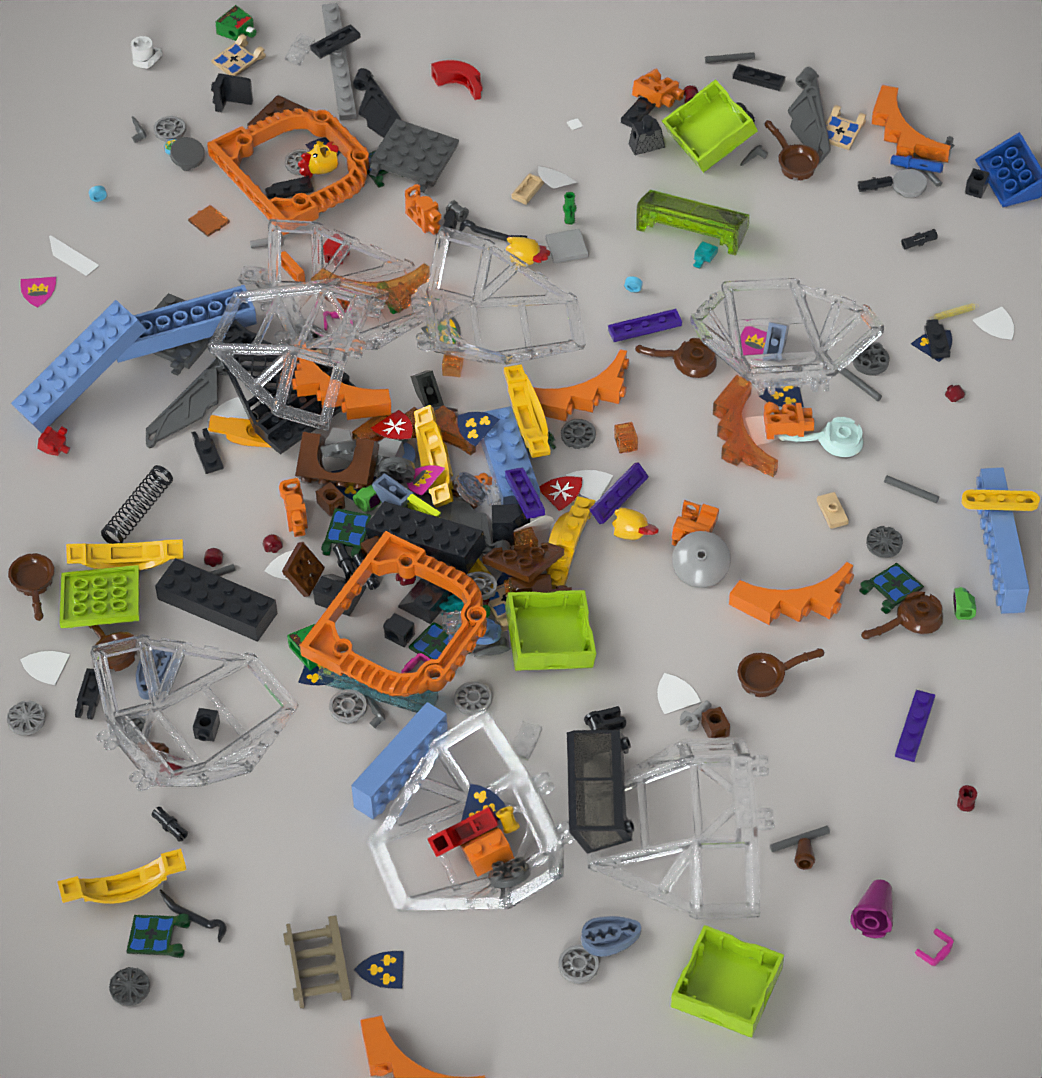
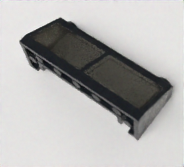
(597, 788)

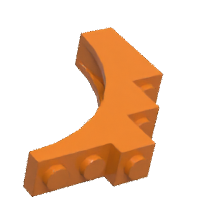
(899, 131)
(607, 386)
(354, 401)
(795, 603)
(386, 1057)

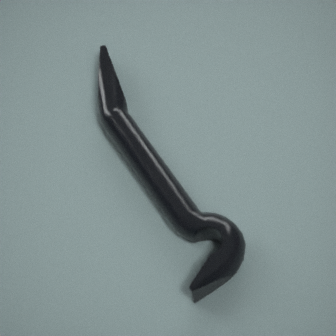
(484, 231)
(195, 917)

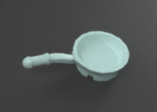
(838, 437)

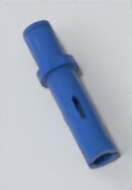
(910, 162)

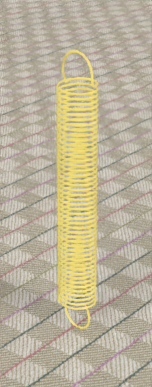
(942, 313)

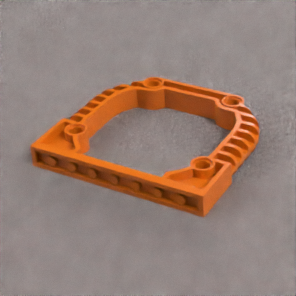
(239, 143)
(387, 557)

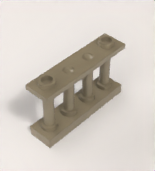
(337, 967)

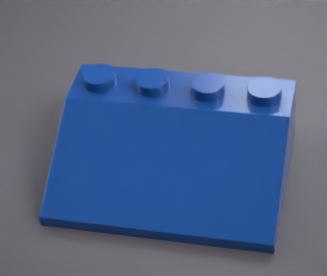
(1013, 171)

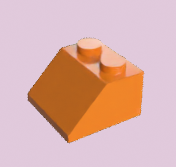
(486, 850)

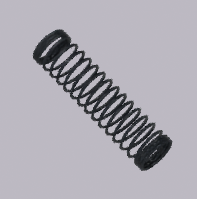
(157, 479)

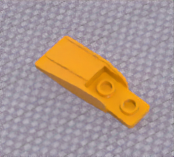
(236, 430)

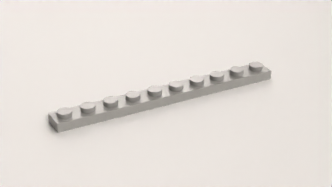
(339, 65)

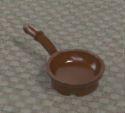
(796, 159)
(691, 358)
(32, 576)
(916, 613)
(119, 661)
(764, 673)

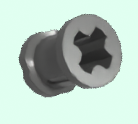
(461, 213)

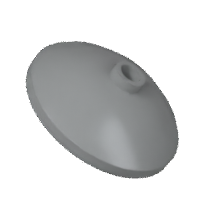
(701, 571)

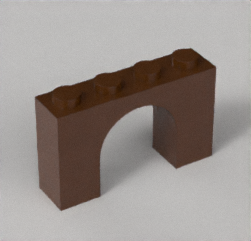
(357, 474)

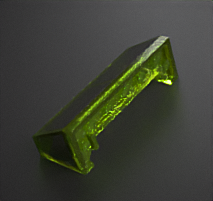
(694, 217)

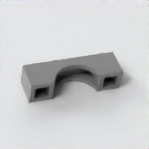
(387, 447)

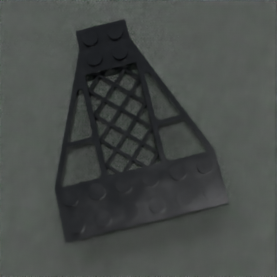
(275, 431)

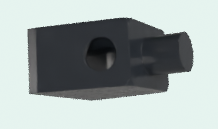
(646, 136)

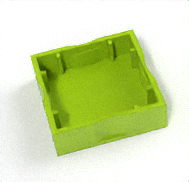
(709, 126)
(550, 630)
(727, 981)

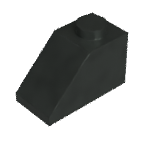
(427, 388)

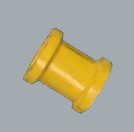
(507, 819)

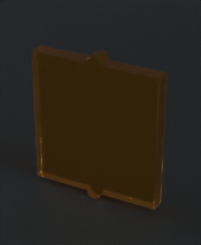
(208, 220)

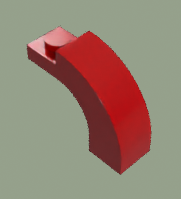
(457, 72)
(463, 831)

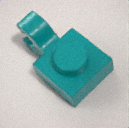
(703, 253)
(454, 603)

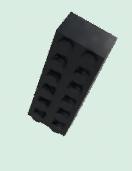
(440, 538)
(216, 599)

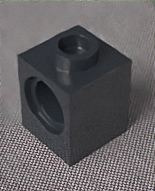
(977, 183)
(399, 630)
(208, 718)

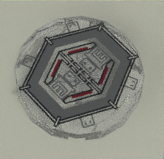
(470, 488)

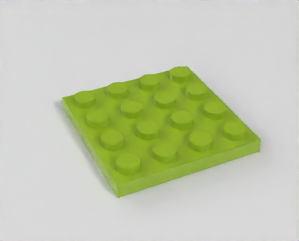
(99, 596)

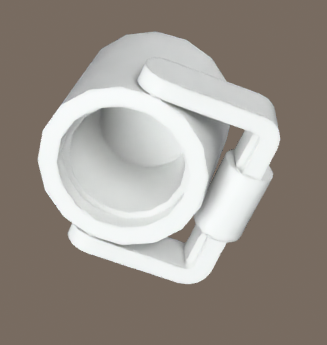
(144, 52)

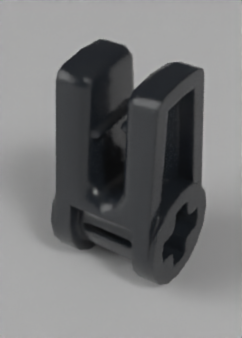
(605, 719)

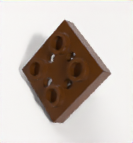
(299, 569)

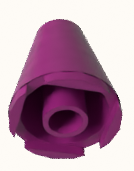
(874, 910)

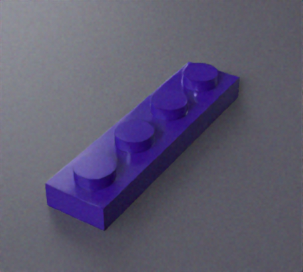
(644, 325)
(524, 493)
(619, 493)
(915, 725)

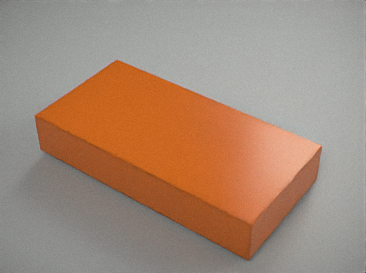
(292, 267)

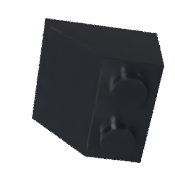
(506, 520)
(329, 587)
(424, 600)

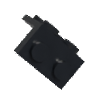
(231, 89)

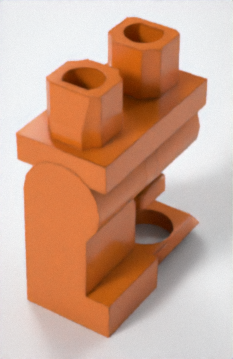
(657, 90)
(422, 210)
(789, 420)
(294, 506)
(686, 524)

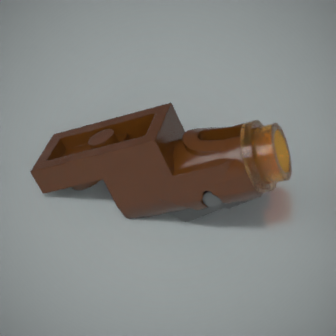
(541, 584)

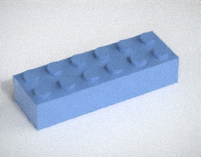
(506, 451)
(397, 761)

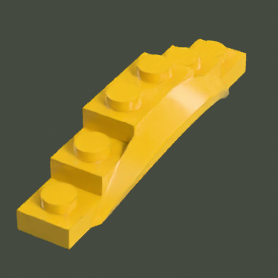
(527, 411)
(434, 452)
(566, 535)
(144, 554)
(123, 886)

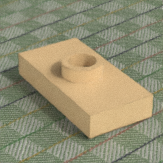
(527, 189)
(832, 510)

